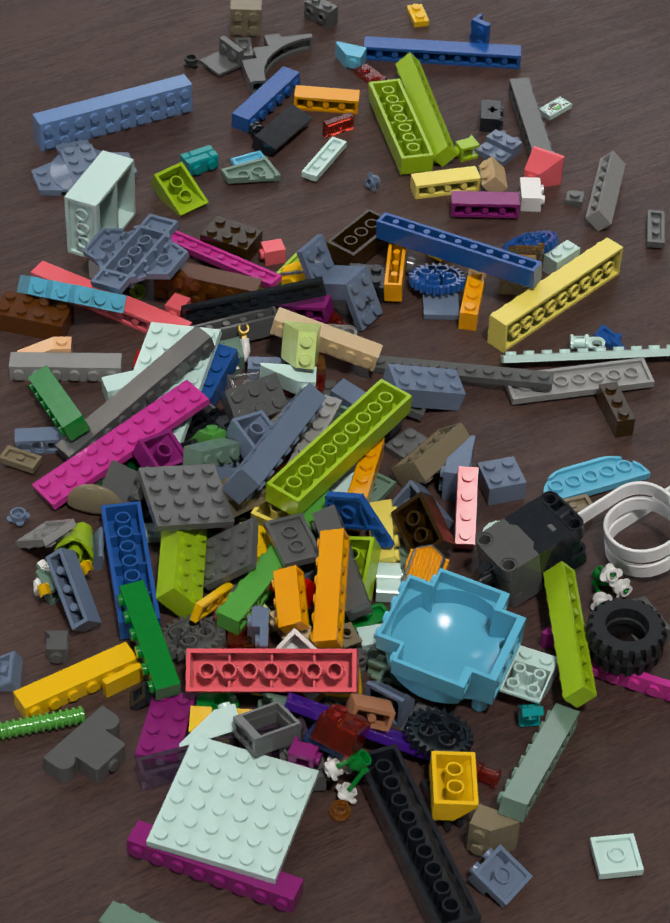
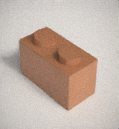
(375, 710)

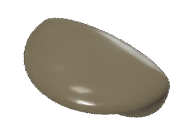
(90, 497)

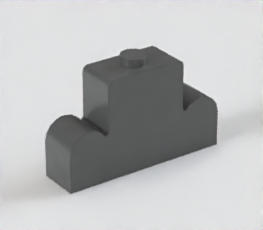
(88, 749)

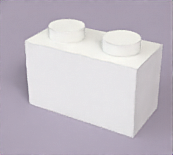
(531, 194)

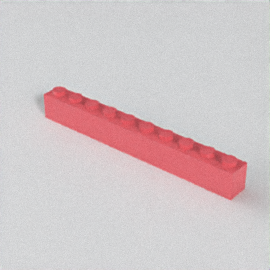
(135, 314)

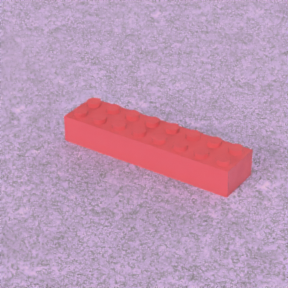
(272, 671)

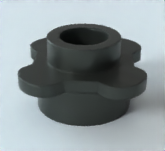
(191, 61)

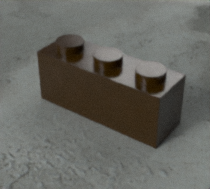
(616, 409)

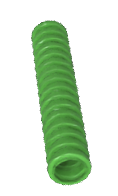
(41, 723)

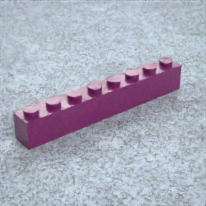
(282, 895)

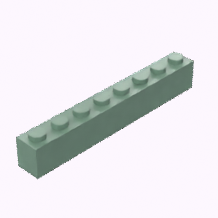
(538, 763)

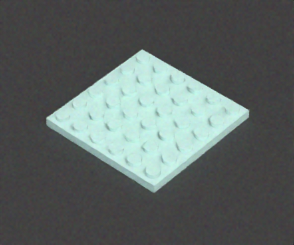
(233, 809)

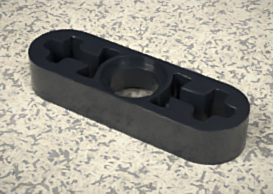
(203, 418)

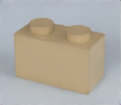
(493, 175)

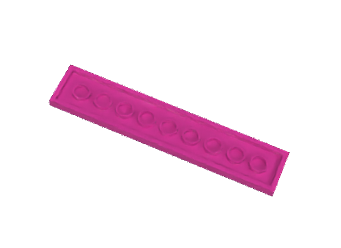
(120, 442)

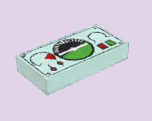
(555, 108)

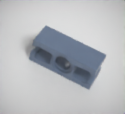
(38, 440)

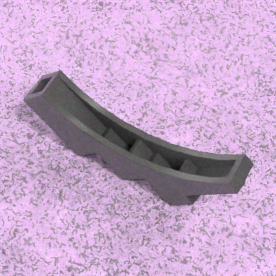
(273, 51)

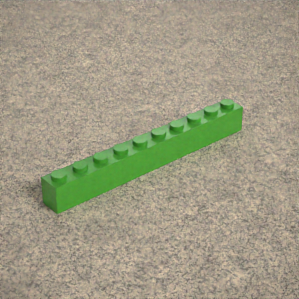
(254, 588)

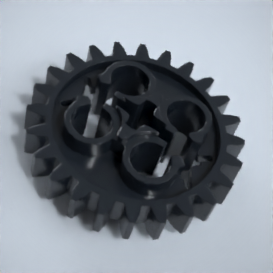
(441, 728)

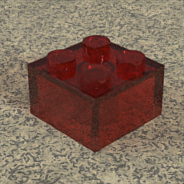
(341, 730)

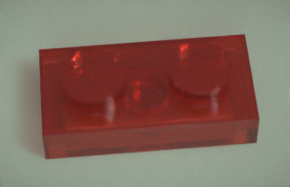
(368, 73)
(338, 125)

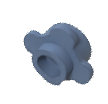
(372, 181)
(18, 516)

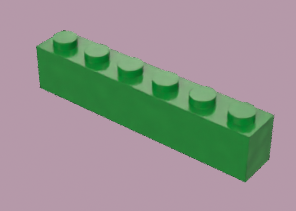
(58, 404)
(149, 640)

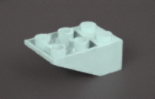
(530, 675)

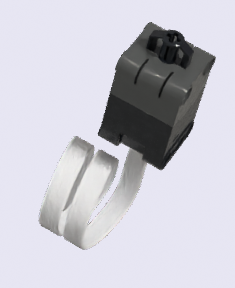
(550, 531)

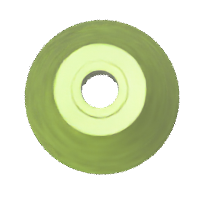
(80, 541)

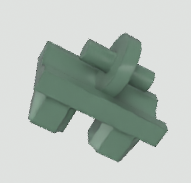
(381, 671)

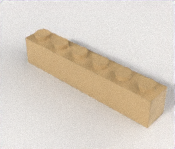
(334, 341)

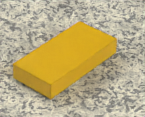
(122, 680)

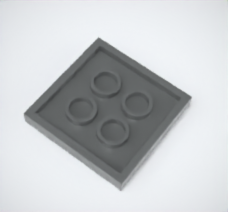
(231, 553)

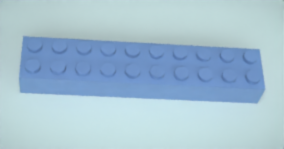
(112, 112)

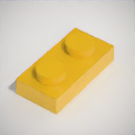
(417, 15)

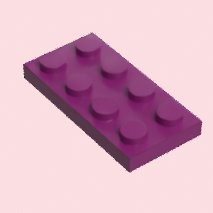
(165, 724)

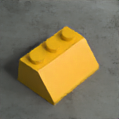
(452, 784)

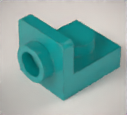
(529, 714)

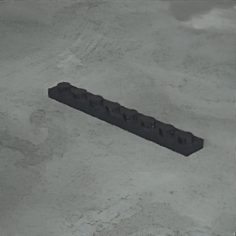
(254, 300)

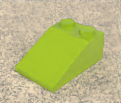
(178, 189)

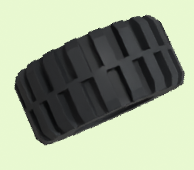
(628, 617)

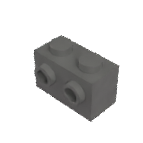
(321, 12)

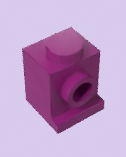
(304, 754)

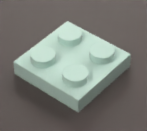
(616, 856)

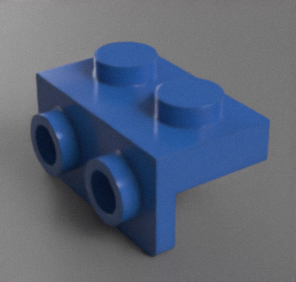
(479, 30)

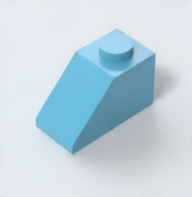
(350, 55)

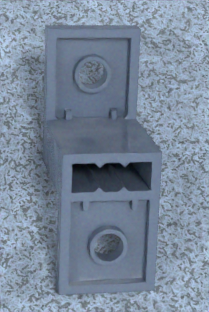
(341, 282)

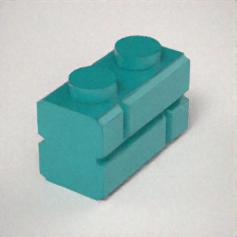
(200, 160)

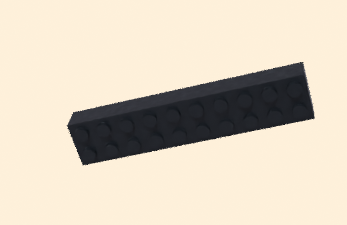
(416, 840)

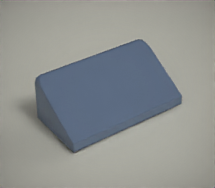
(98, 538)
(10, 672)

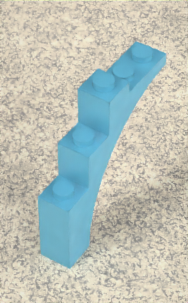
(71, 293)

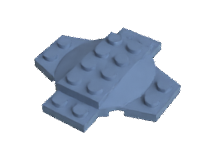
(67, 167)
(135, 254)

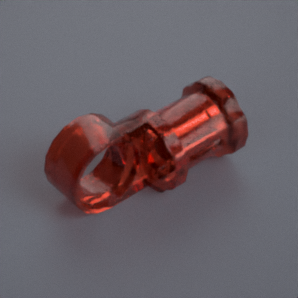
(483, 772)

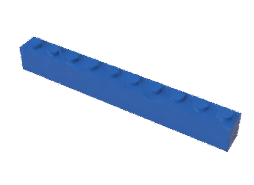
(444, 52)
(459, 250)

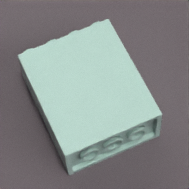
(100, 200)

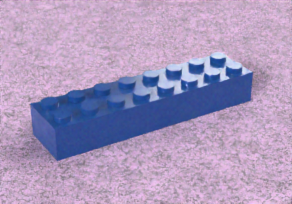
(127, 554)

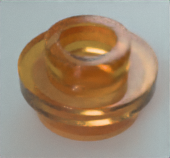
(340, 805)

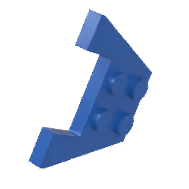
(359, 514)

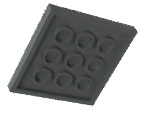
(185, 497)

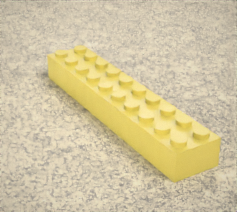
(554, 294)

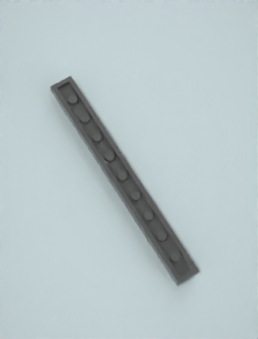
(478, 373)

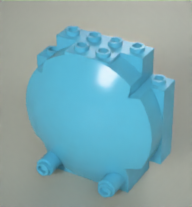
(450, 638)

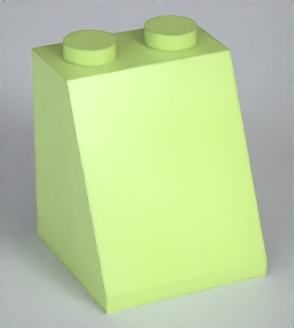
(301, 344)

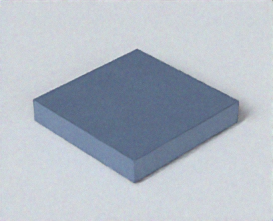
(440, 307)

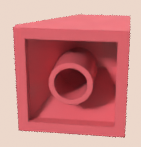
(546, 166)

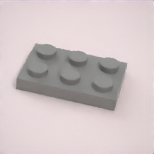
(46, 534)

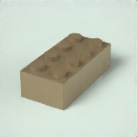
(430, 455)

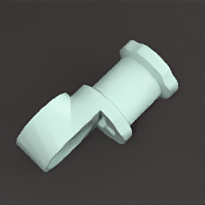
(585, 342)

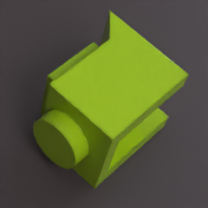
(465, 149)

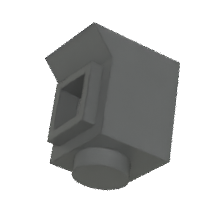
(57, 646)

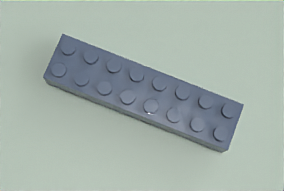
(274, 444)

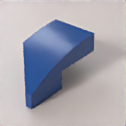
(611, 338)

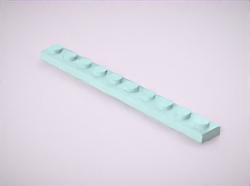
(584, 354)

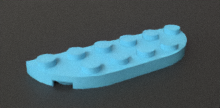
(595, 476)

